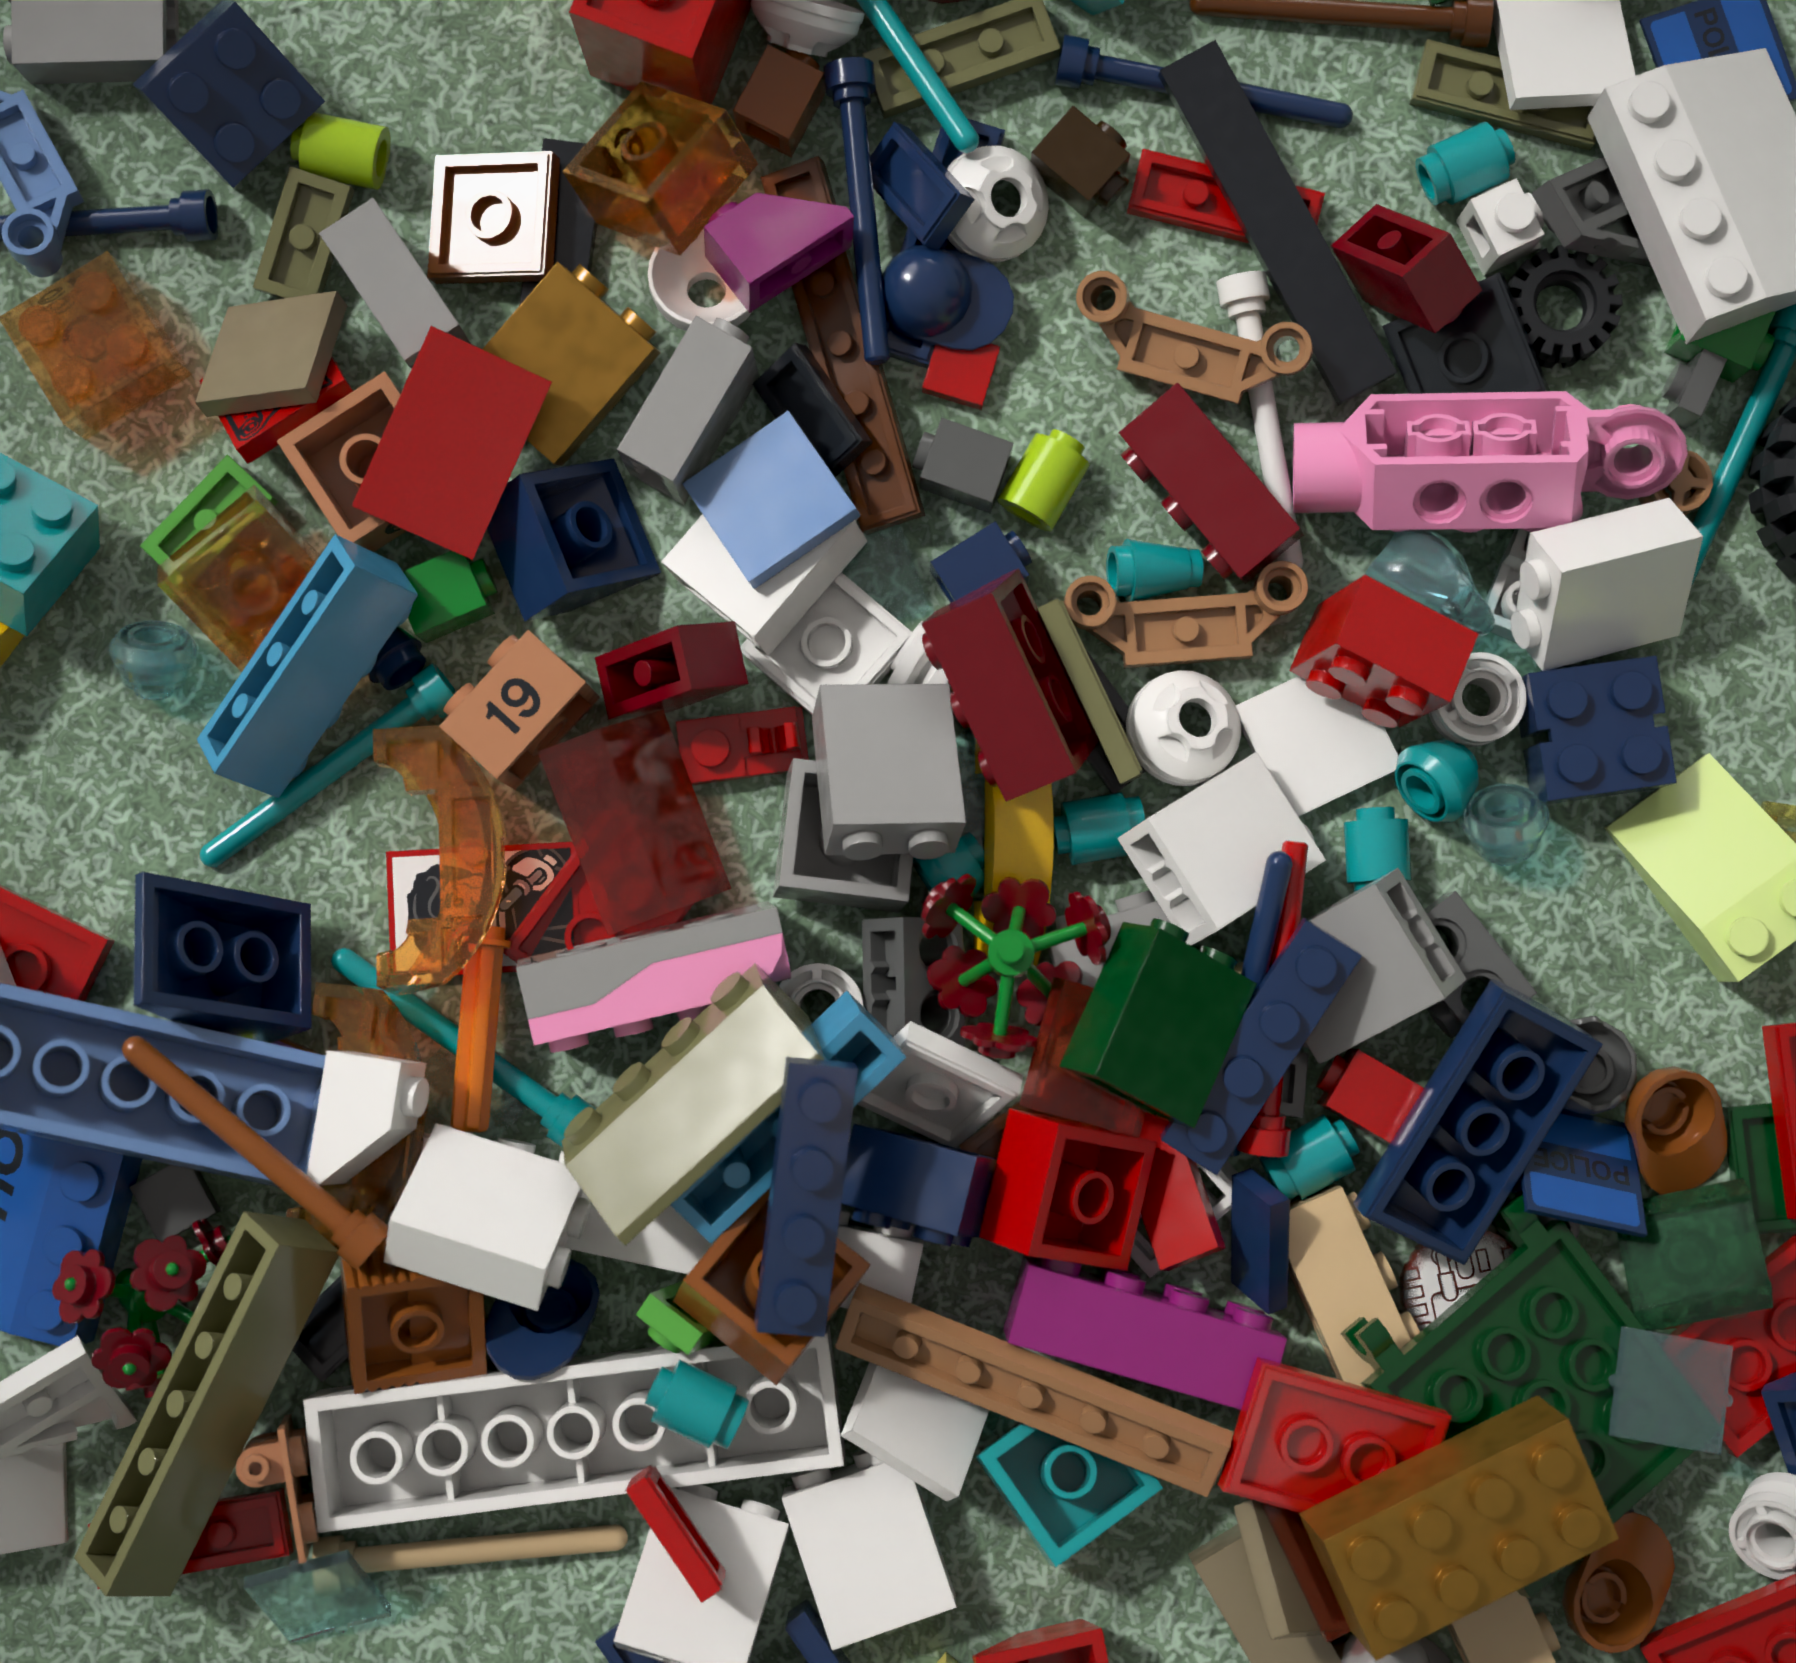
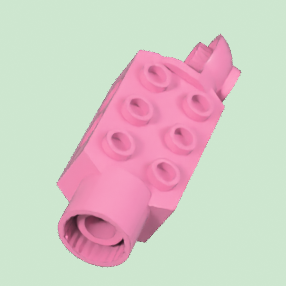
(1480, 460)

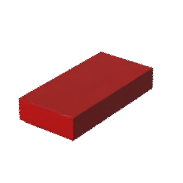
(677, 1532)

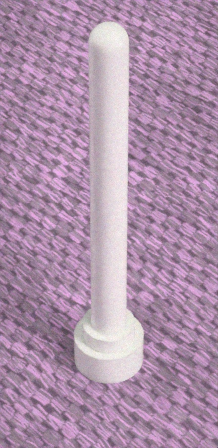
(1245, 300)

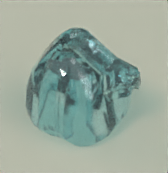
(1435, 575)

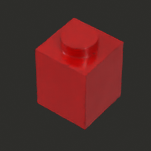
(1367, 1093)

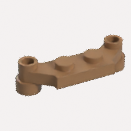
(1186, 352)
(1186, 627)

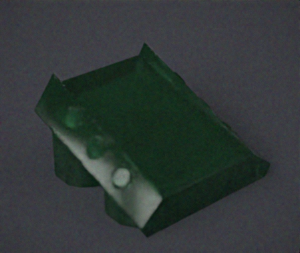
(1696, 1259)

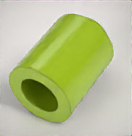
(342, 150)
(1045, 479)

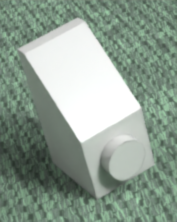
(363, 1112)

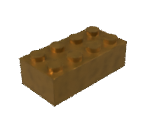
(1459, 1526)

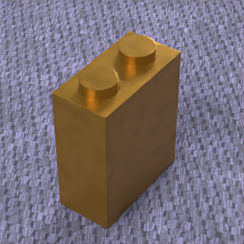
(579, 346)

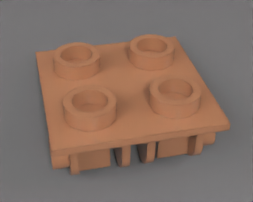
(279, 1459)

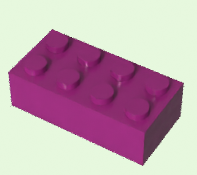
(1139, 1332)

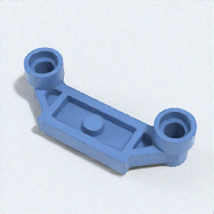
(36, 186)

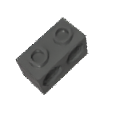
(1476, 956)
(897, 980)

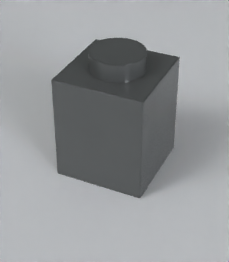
(963, 464)

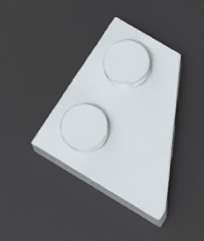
(54, 1397)

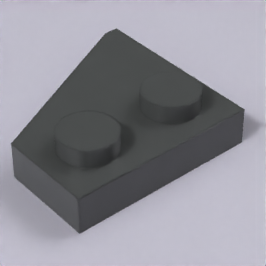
(1590, 214)

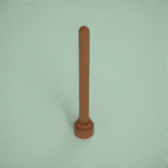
(353, 1232)

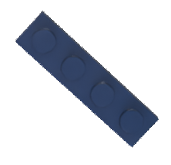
(1266, 1042)
(805, 1196)

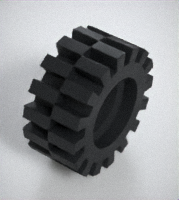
(1591, 287)

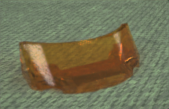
(469, 857)
(376, 1027)

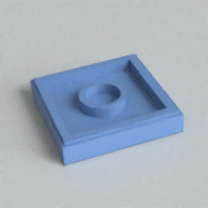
(771, 499)

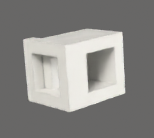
(1501, 226)

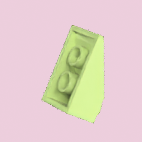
(1715, 867)

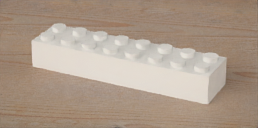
(554, 1438)

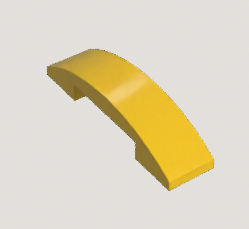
(1015, 842)

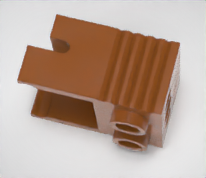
(409, 1326)

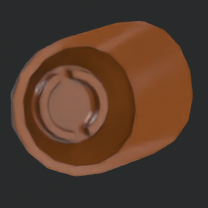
(1676, 1129)
(1620, 1588)

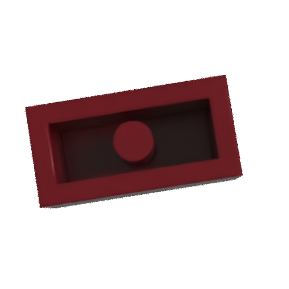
(1407, 268)
(671, 669)

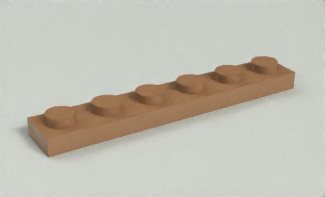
(1034, 1390)

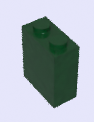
(1159, 1021)

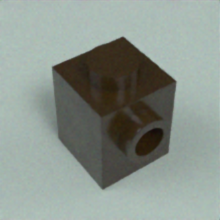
(1083, 162)

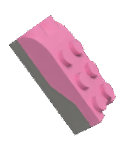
(646, 974)

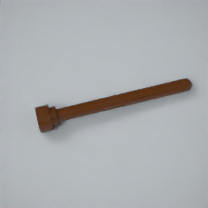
(1463, 21)

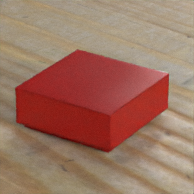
(961, 374)

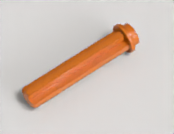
(478, 1034)

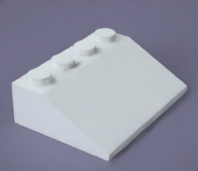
(1708, 184)

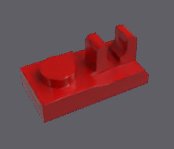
(742, 744)

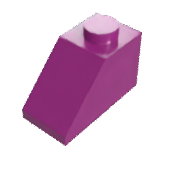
(774, 243)

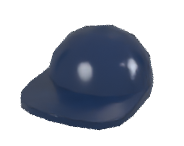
(946, 298)
(540, 1342)

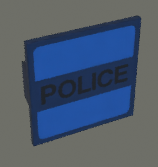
(1717, 29)
(1586, 1175)

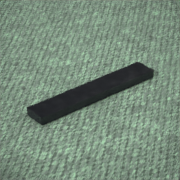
(1276, 221)

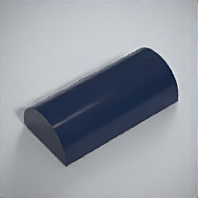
(1477, 1122)

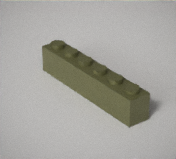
(206, 1405)

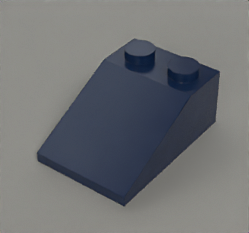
(222, 958)

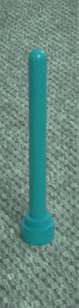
(921, 74)
(1748, 428)
(425, 699)
(554, 1110)

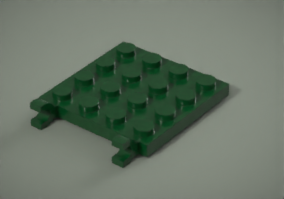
(1527, 1330)

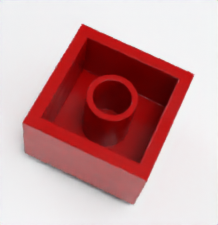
(1383, 653)
(1067, 1190)

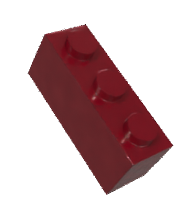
(1208, 485)

